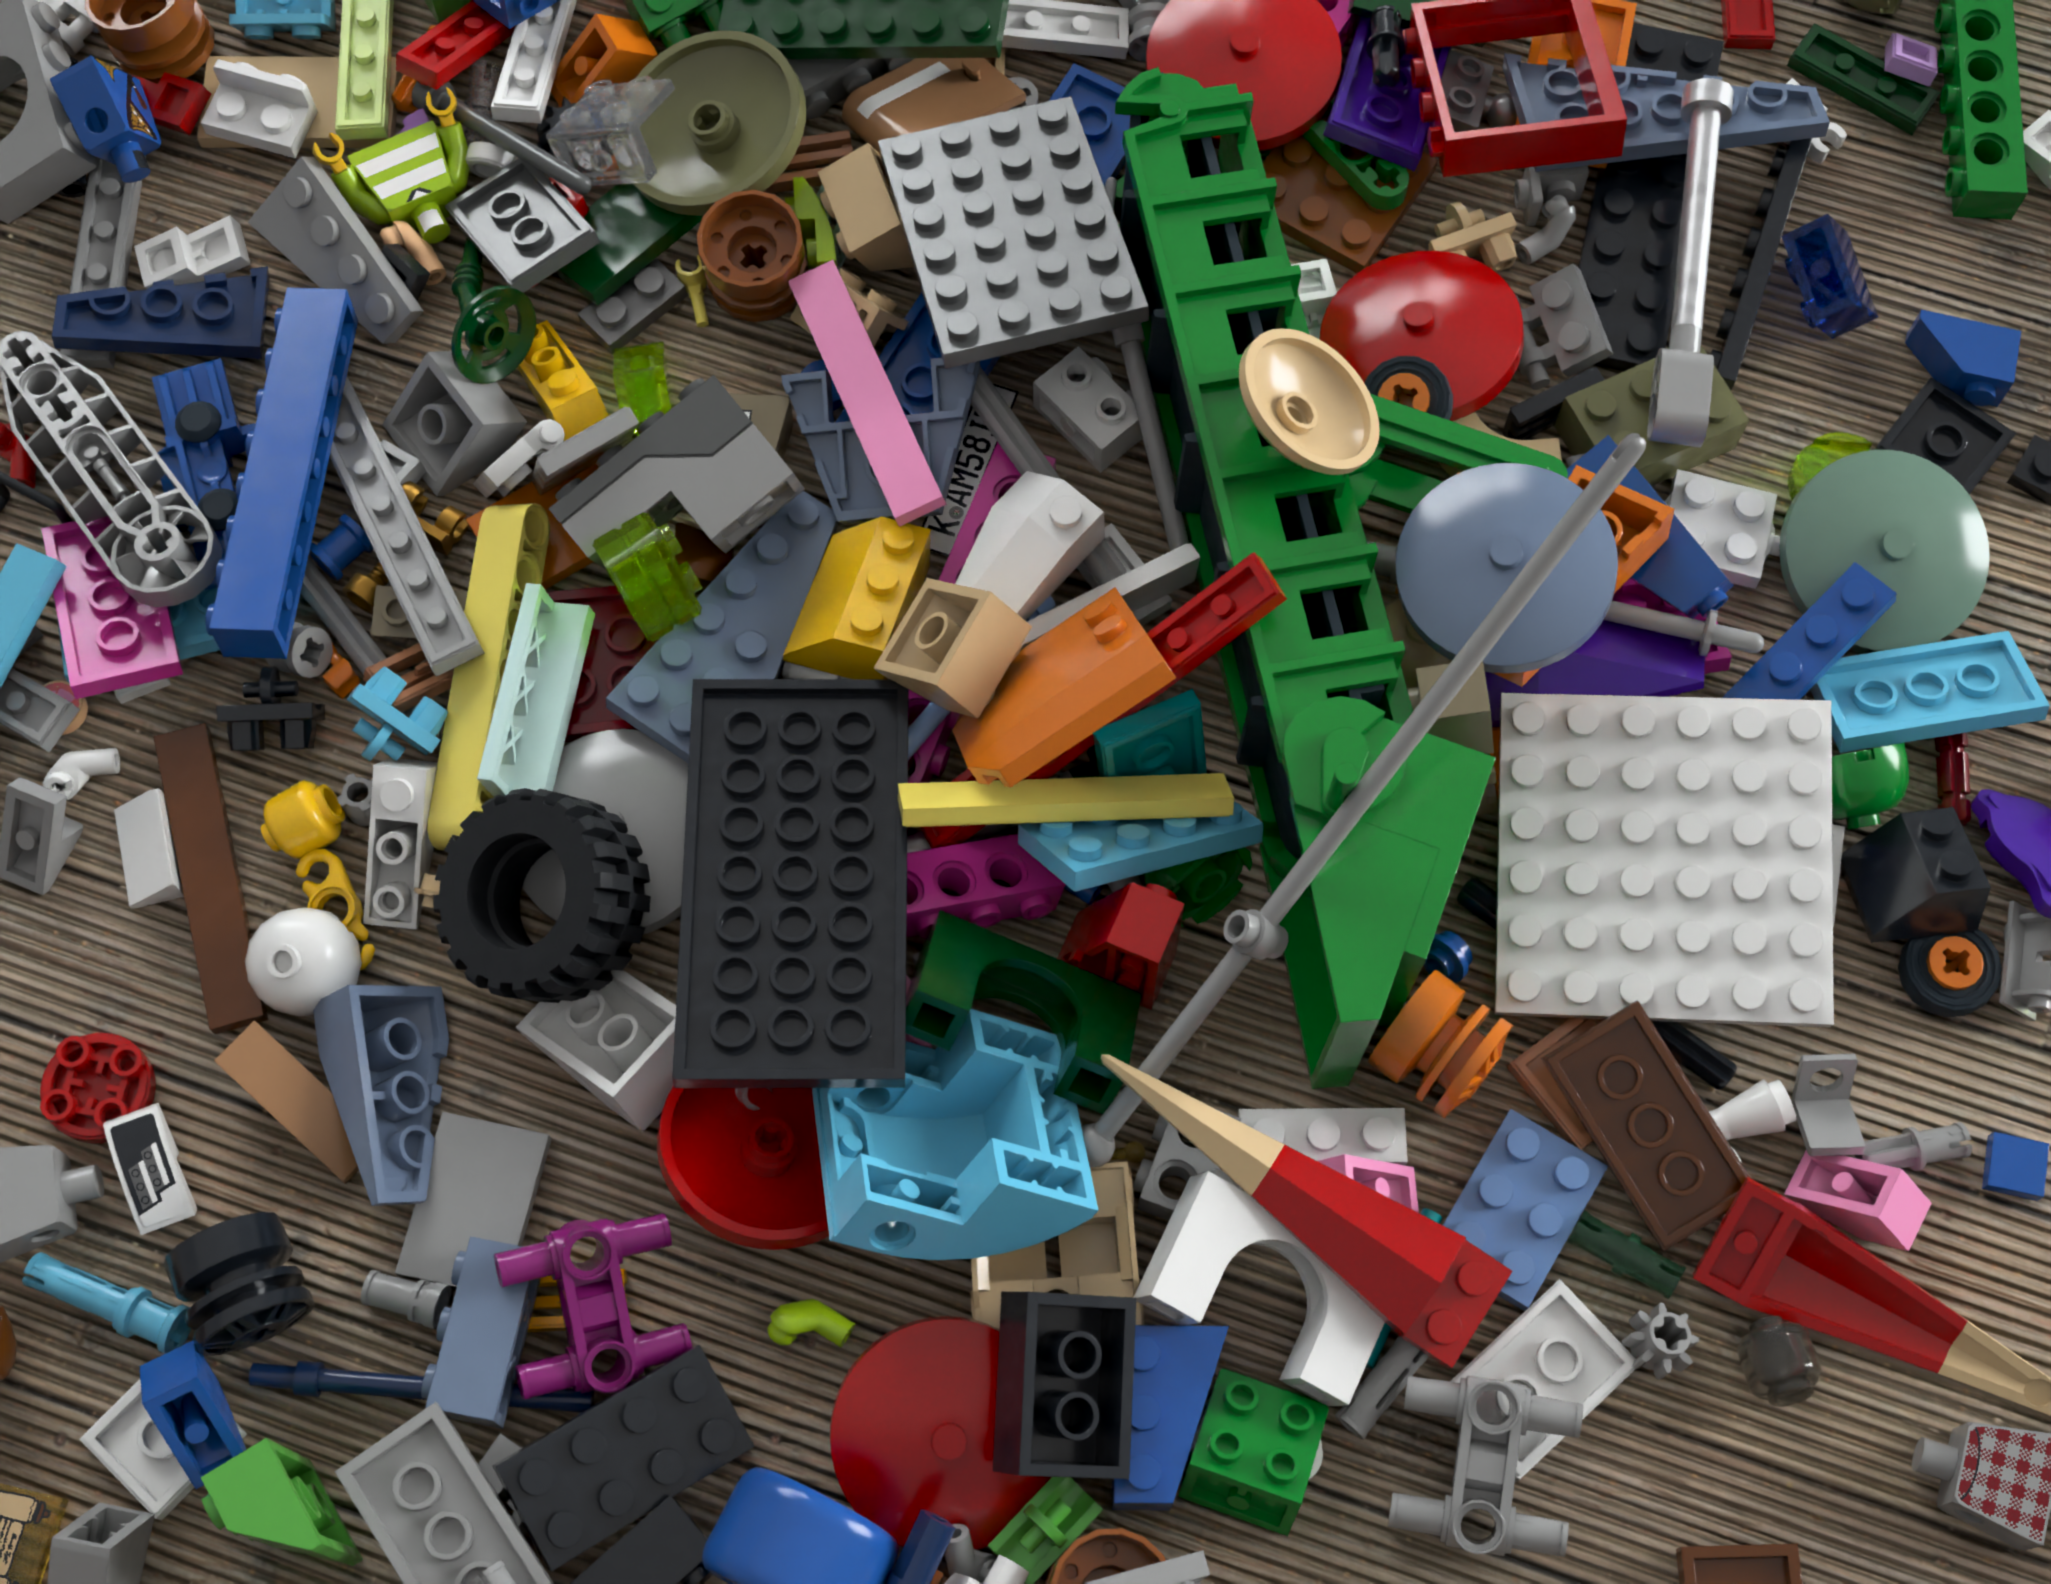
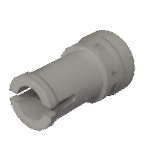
(418, 1300)

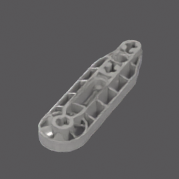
(143, 543)

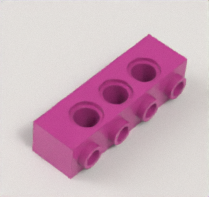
(970, 872)

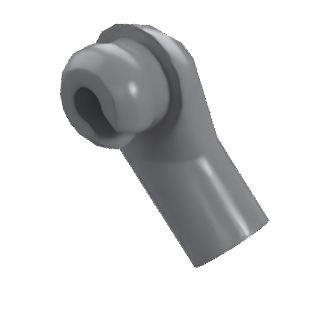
(1550, 237)

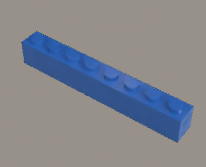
(283, 475)

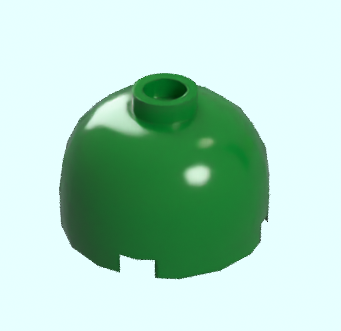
(1868, 784)
(1205, 883)

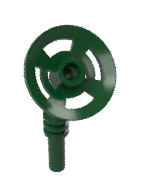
(488, 328)

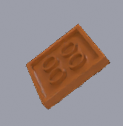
(1326, 212)

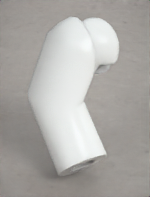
(77, 767)

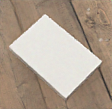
(1557, 1354)

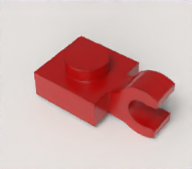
(175, 101)

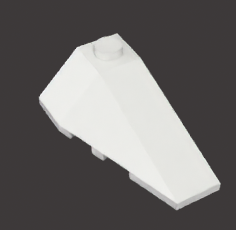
(1032, 542)

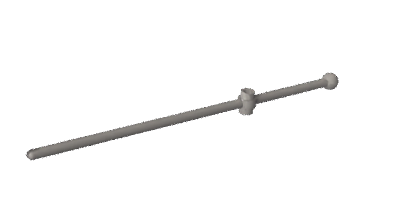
(1258, 932)

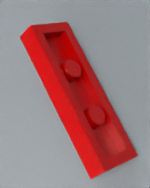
(451, 46)

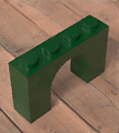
(1082, 1009)

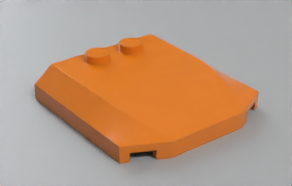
(1062, 691)

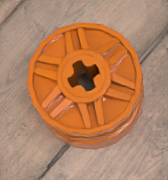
(1440, 1044)

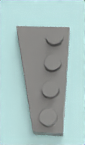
(331, 246)

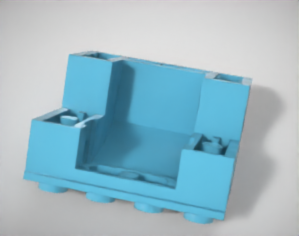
(963, 1155)

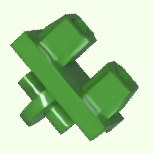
(1046, 1526)

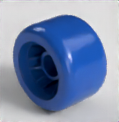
(794, 1535)

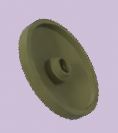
(725, 123)

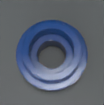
(1449, 956)

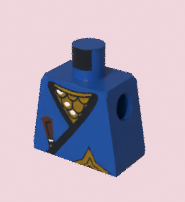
(109, 115)

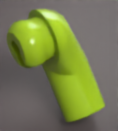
(807, 1316)

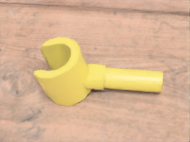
(694, 284)

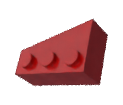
(1128, 938)

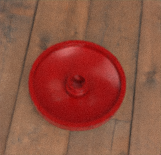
(1268, 47)
(1435, 310)
(745, 1169)
(920, 1429)

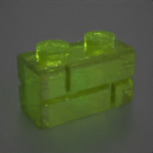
(648, 575)

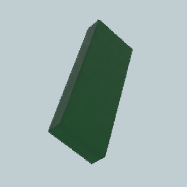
(1862, 79)

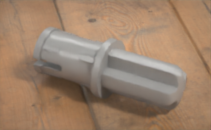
(1918, 1148)

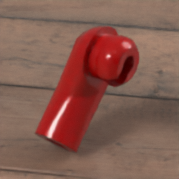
(21, 465)

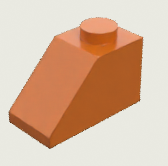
(604, 51)

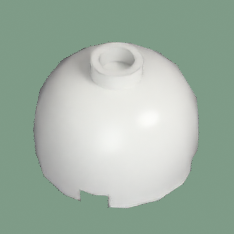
(301, 959)

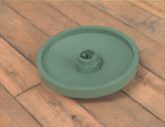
(1903, 526)

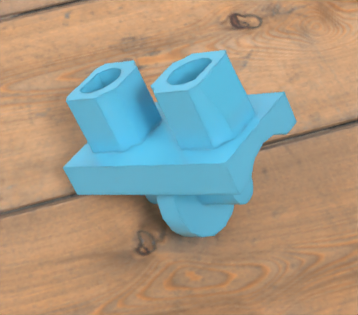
(376, 701)

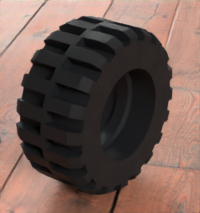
(485, 884)

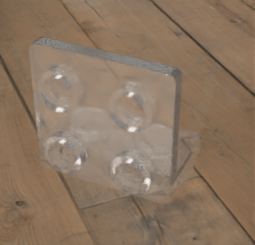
(603, 131)

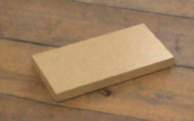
(322, 81)

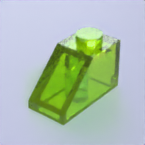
(642, 380)

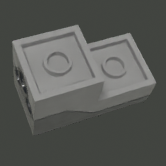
(691, 458)

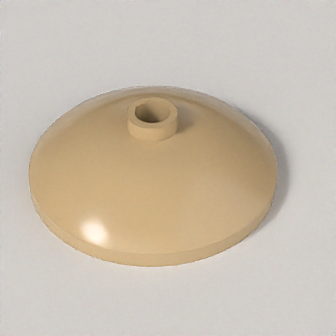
(1308, 402)

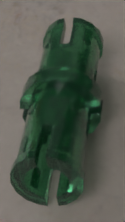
(1626, 1254)

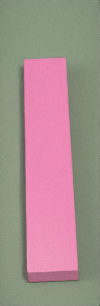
(866, 394)

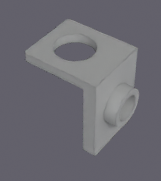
(1826, 1111)

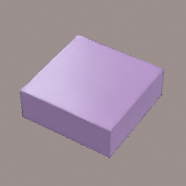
(1911, 59)

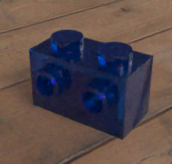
(1828, 277)

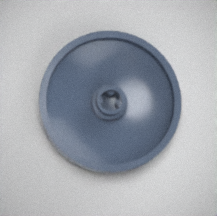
(1473, 542)

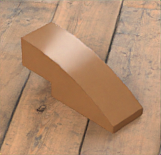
(290, 1096)

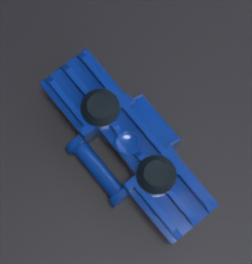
(200, 442)

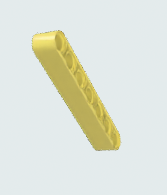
(506, 557)

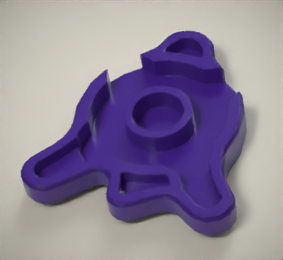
(2019, 841)

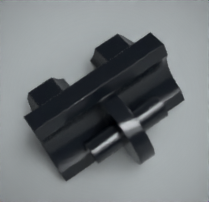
(246, 722)

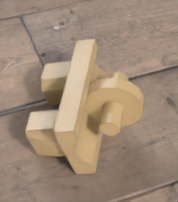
(1472, 235)

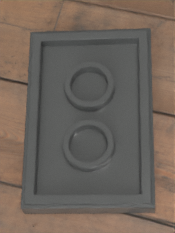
(522, 225)

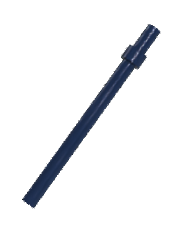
(312, 1378)

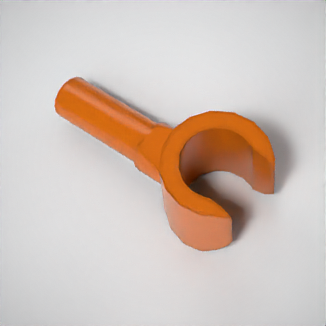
(340, 676)

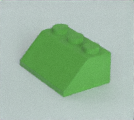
(278, 1502)

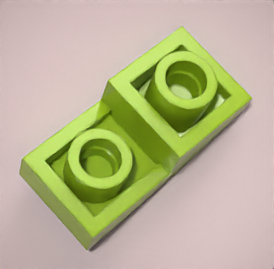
(814, 224)

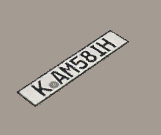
(971, 462)

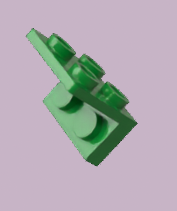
(1254, 1452)

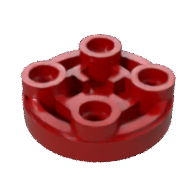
(93, 1083)

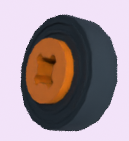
(1412, 376)
(1937, 985)

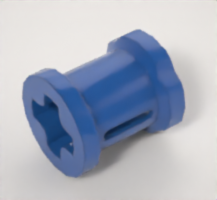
(340, 547)

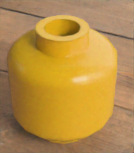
(302, 819)

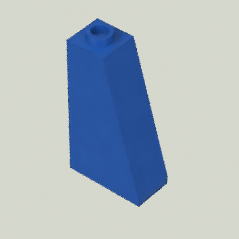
(1680, 568)

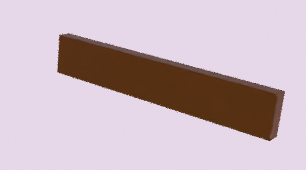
(208, 876)

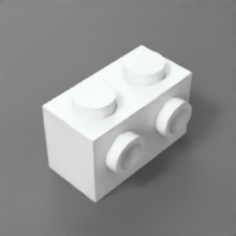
(1088, 408)

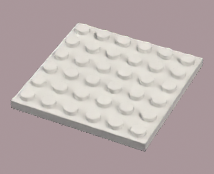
(1665, 858)

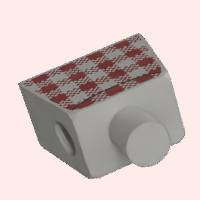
(1993, 1480)

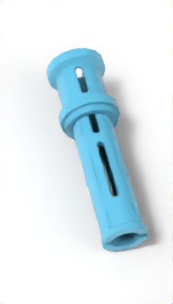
(129, 1310)

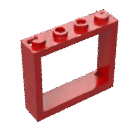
(1523, 145)

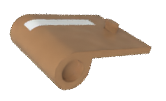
(928, 96)

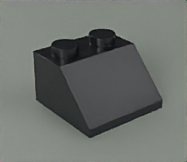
(1916, 877)

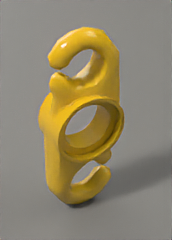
(335, 884)

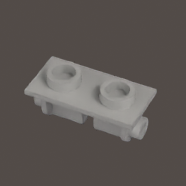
(2025, 976)

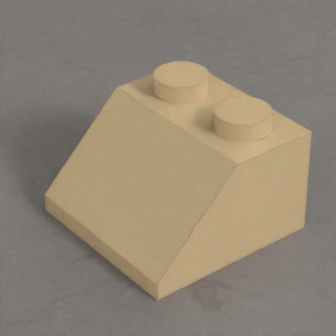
(865, 210)
(954, 646)

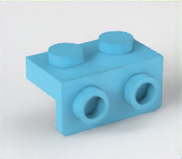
(301, 17)

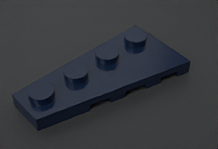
(186, 319)

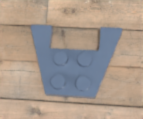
(841, 458)

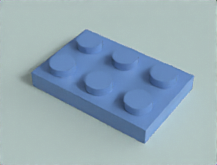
(1525, 1202)

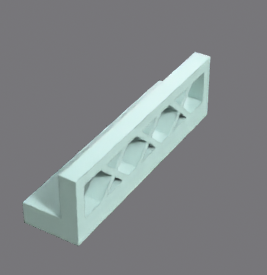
(536, 694)

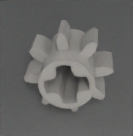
(1660, 1341)

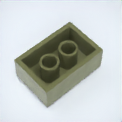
(1622, 408)

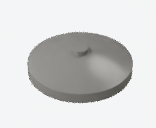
(648, 792)

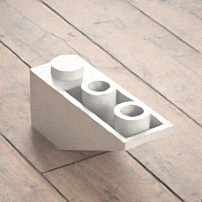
(398, 842)

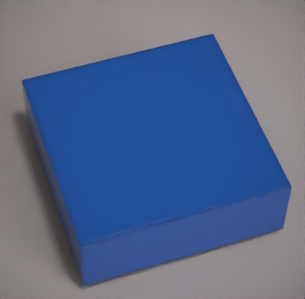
(2015, 1166)

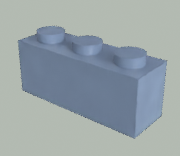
(480, 1338)

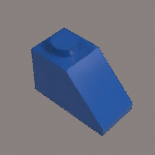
(1966, 355)
(190, 1411)

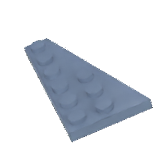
(1653, 109)
(740, 629)

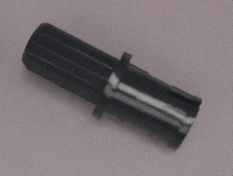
(1385, 45)

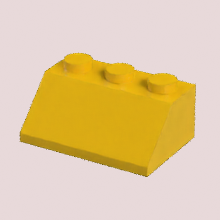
(860, 597)

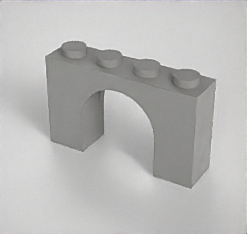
(43, 147)

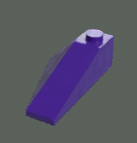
(1615, 663)

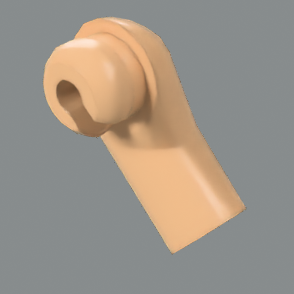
(418, 248)

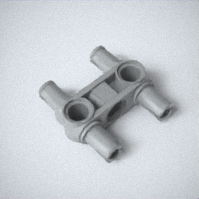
(1486, 1466)

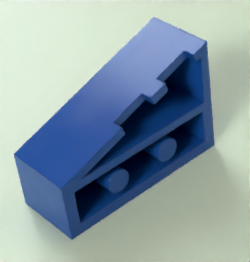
(1169, 1394)

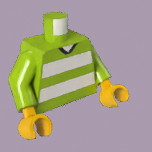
(406, 174)

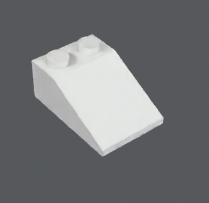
(612, 1044)

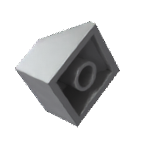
(452, 422)

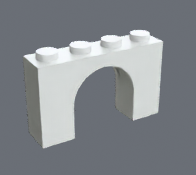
(1200, 1240)

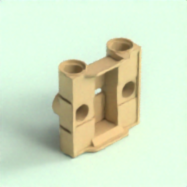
(1094, 1256)

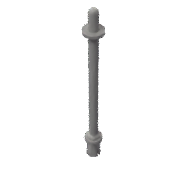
(1705, 632)

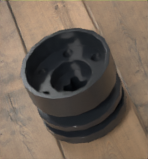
(238, 1283)

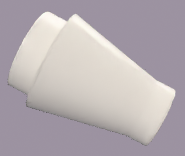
(1756, 1111)

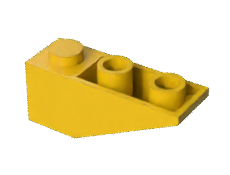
(561, 383)

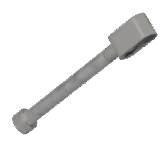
(1682, 374)

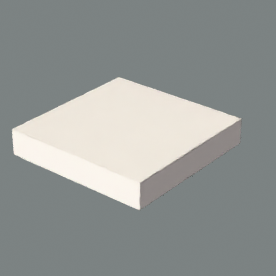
(138, 1454)

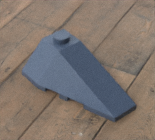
(383, 1071)

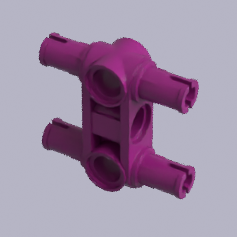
(592, 1305)

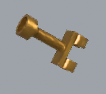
(447, 531)

